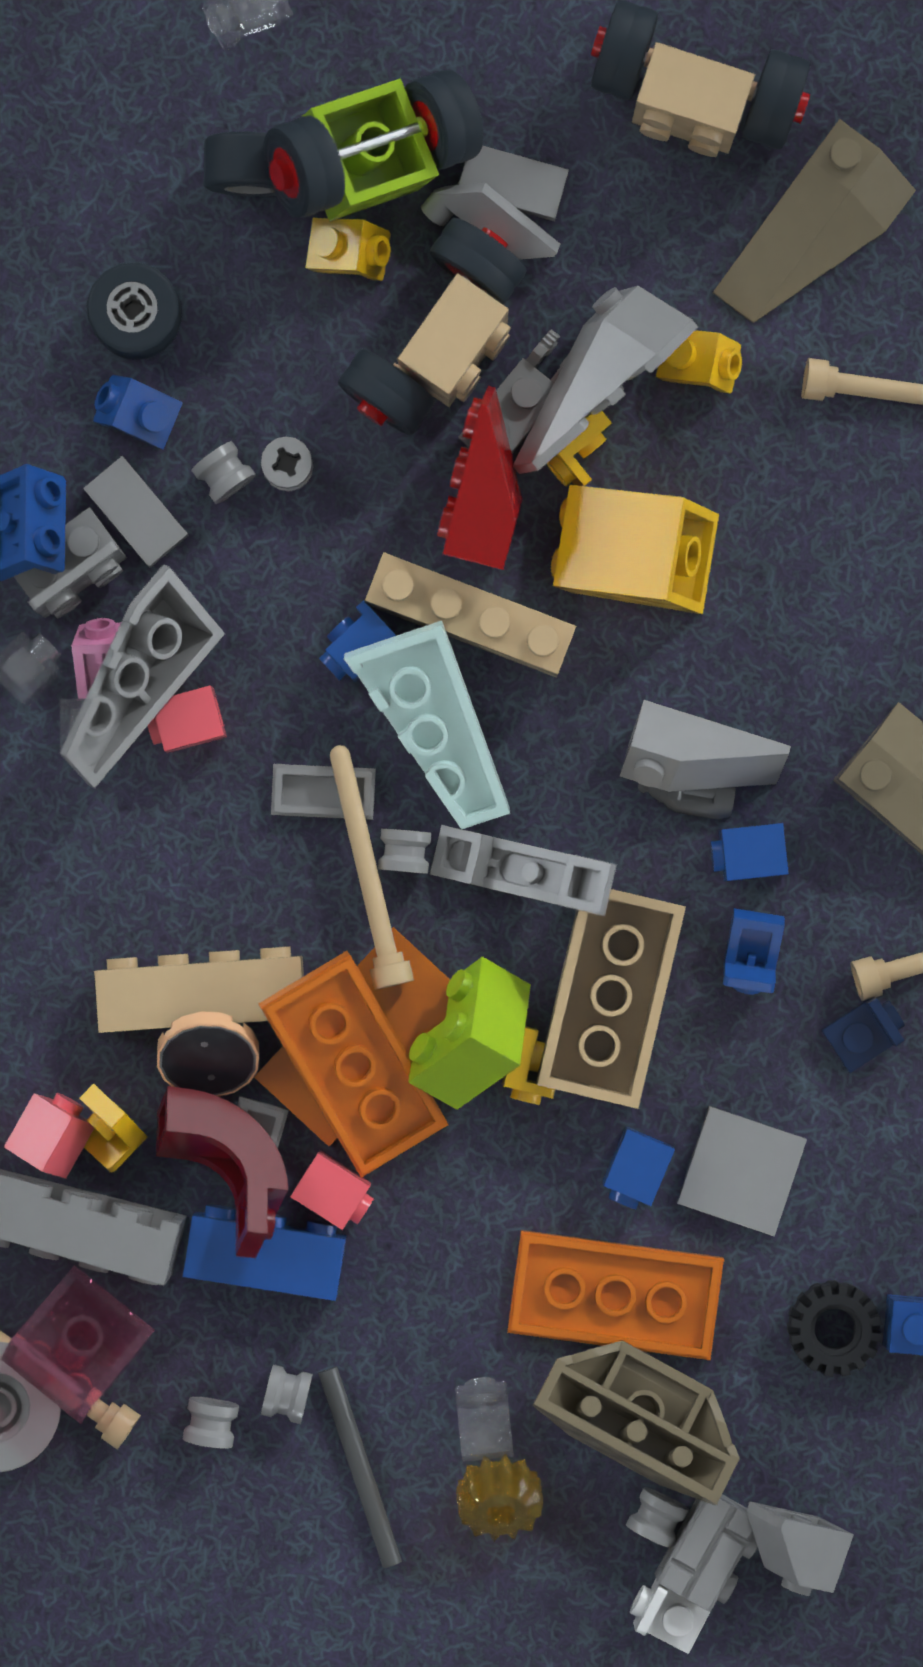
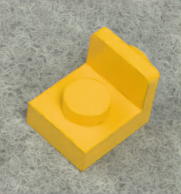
(564, 464)
(531, 1058)
(114, 1132)

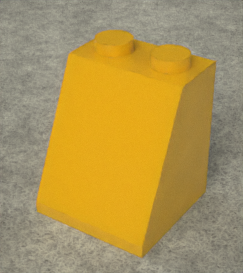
(635, 548)

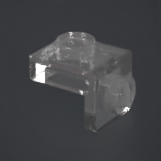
(237, 18)
(483, 1419)

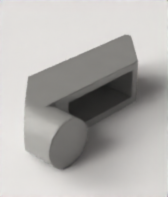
(488, 209)

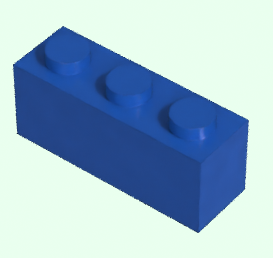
(291, 1262)

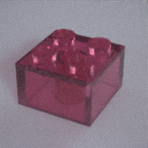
(77, 1344)

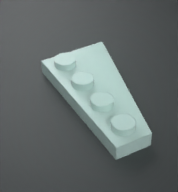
(428, 705)

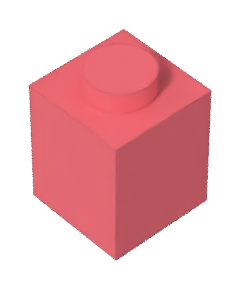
(188, 720)
(50, 1134)
(333, 1191)

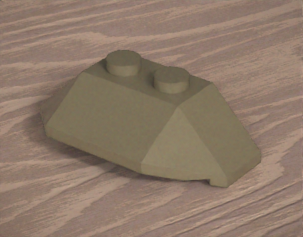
(642, 1417)

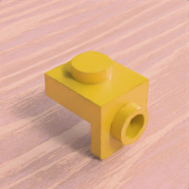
(348, 248)
(704, 361)

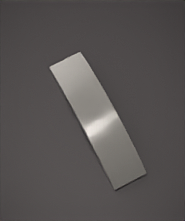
(523, 870)

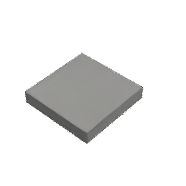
(741, 1171)

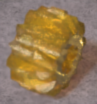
(499, 1497)

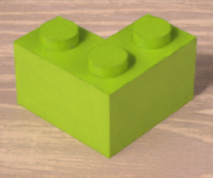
(477, 1038)

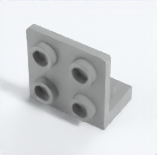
(89, 559)

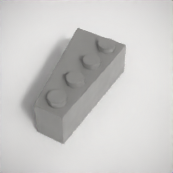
(89, 1228)

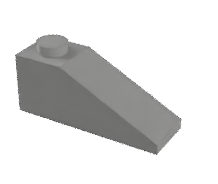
(693, 753)

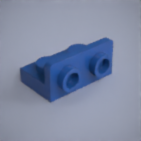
(32, 521)

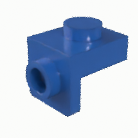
(136, 410)
(752, 951)

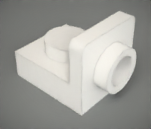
(668, 1616)

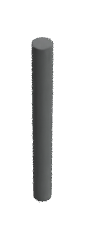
(360, 1467)

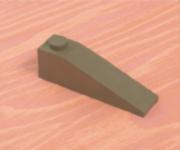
(828, 213)
(889, 775)

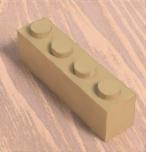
(470, 614)
(158, 995)

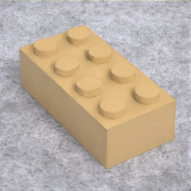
(611, 999)

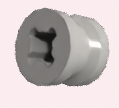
(223, 472)
(291, 472)
(404, 851)
(286, 1394)
(210, 1422)
(657, 1517)

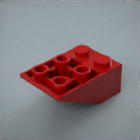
(489, 497)

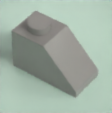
(799, 1547)

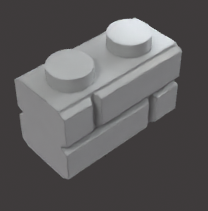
(707, 1552)

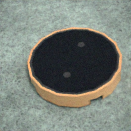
(208, 1053)

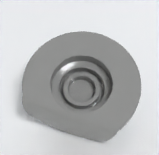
(26, 1418)

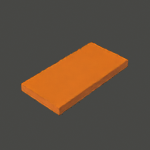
(408, 1007)
(352, 1063)
(614, 1294)

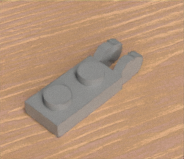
(525, 392)

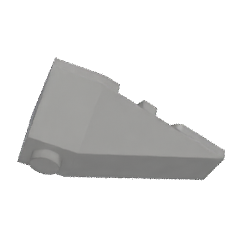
(615, 345)
(147, 662)

